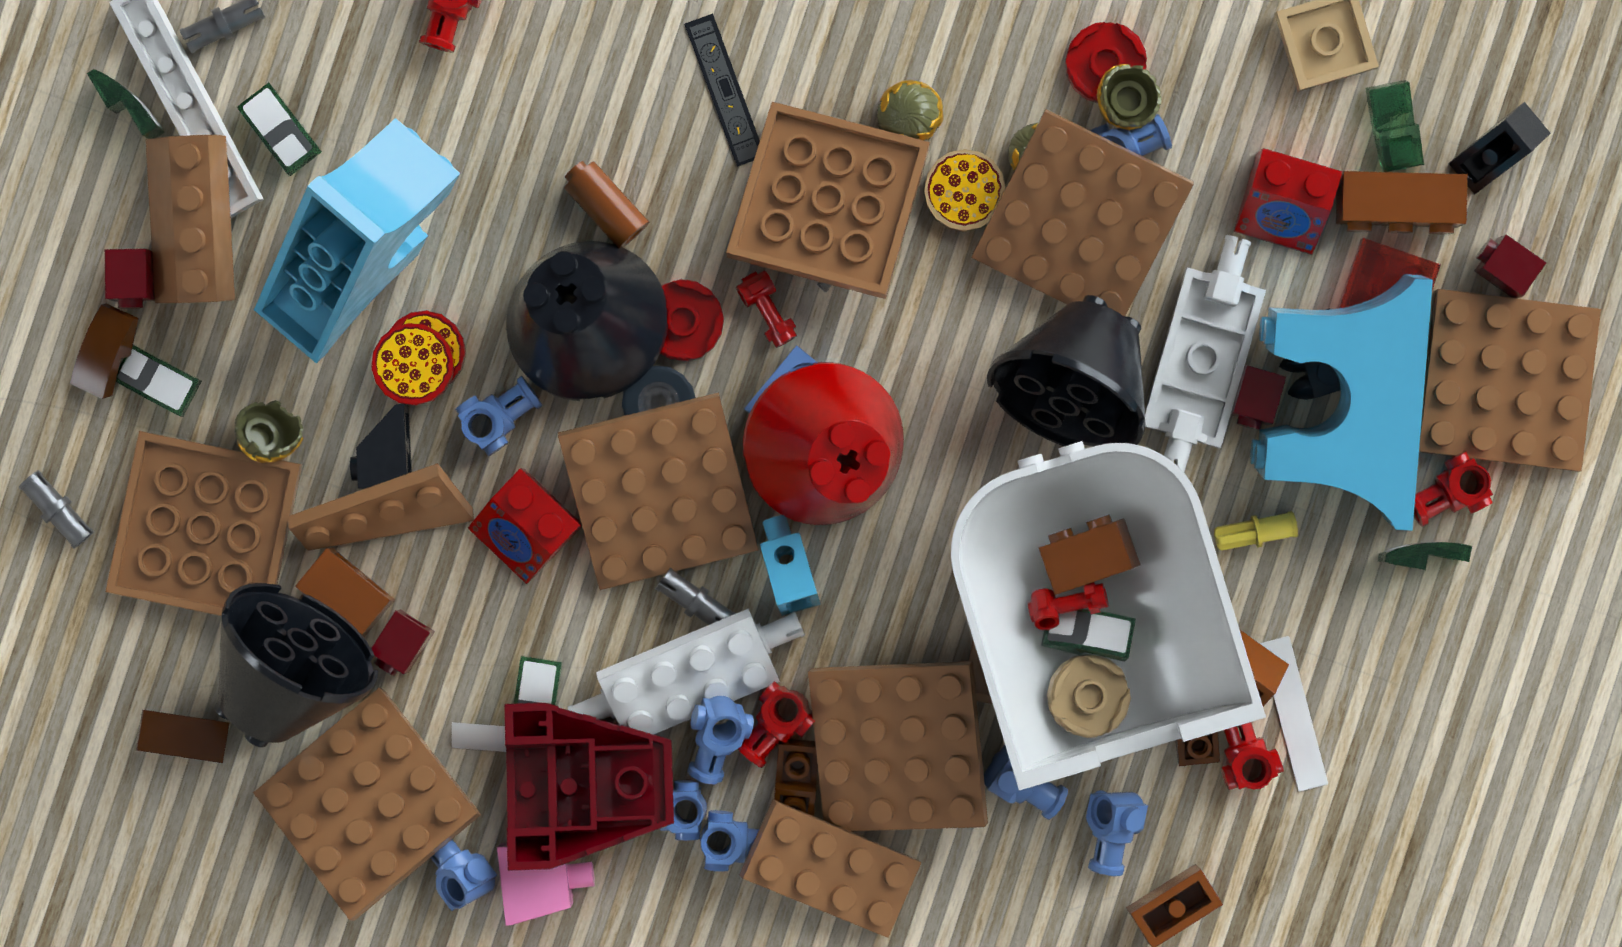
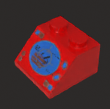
(1287, 201)
(524, 525)

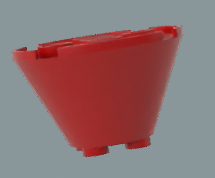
(823, 443)

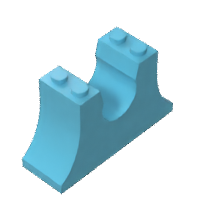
(353, 237)
(1376, 428)

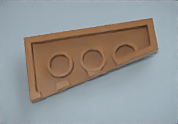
(391, 508)

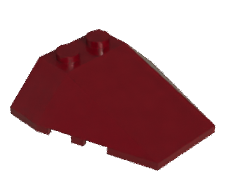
(580, 785)

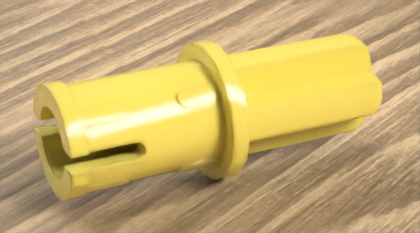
(1256, 531)

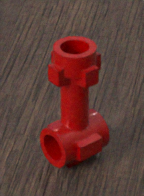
(756, 290)
(1046, 607)

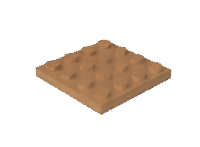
(828, 200)
(1081, 216)
(1509, 379)
(658, 491)
(200, 523)
(898, 746)
(366, 804)

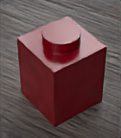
(1508, 265)
(129, 277)
(1257, 397)
(401, 643)

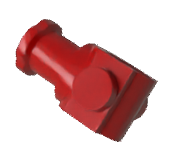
(444, 22)
(1449, 492)
(772, 723)
(1246, 748)

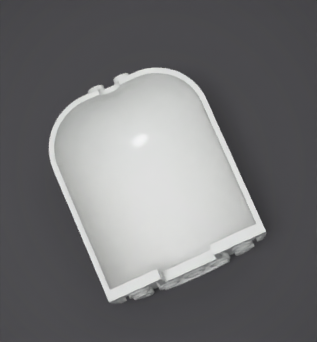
(1186, 646)

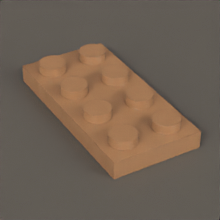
(830, 868)

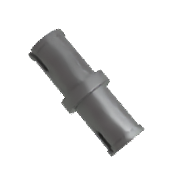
(221, 24)
(56, 509)
(692, 598)

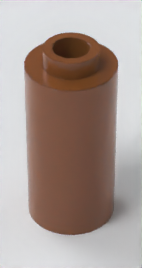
(605, 203)

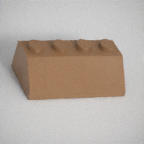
(190, 219)

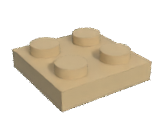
(1325, 41)

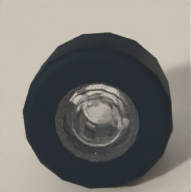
(661, 381)

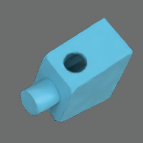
(793, 581)

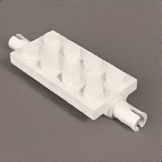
(1204, 354)
(669, 680)

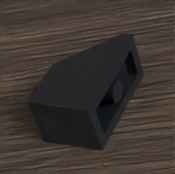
(1500, 147)
(384, 451)

